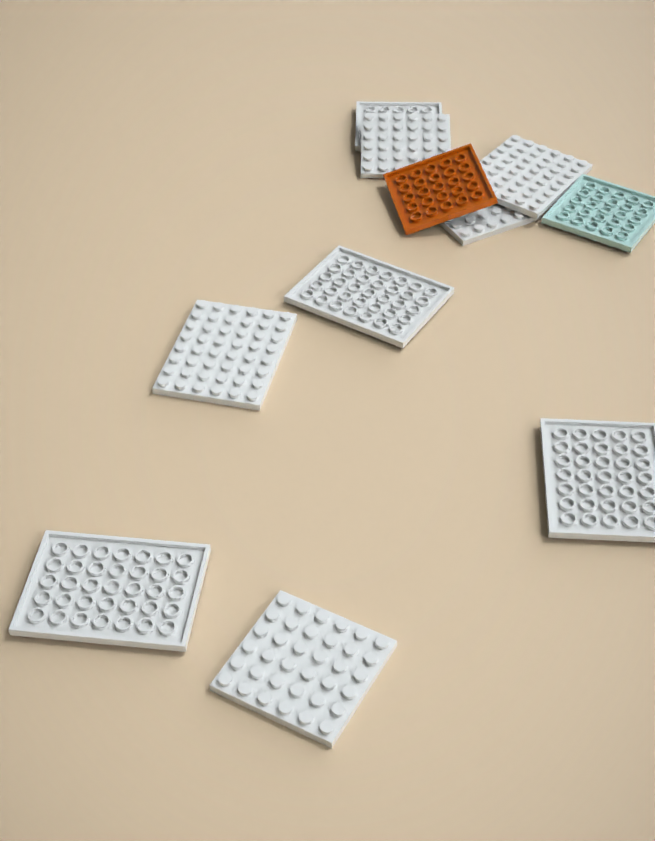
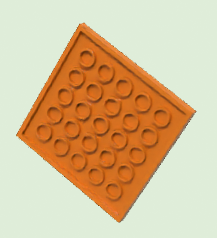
(439, 189)

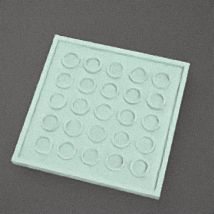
(603, 213)

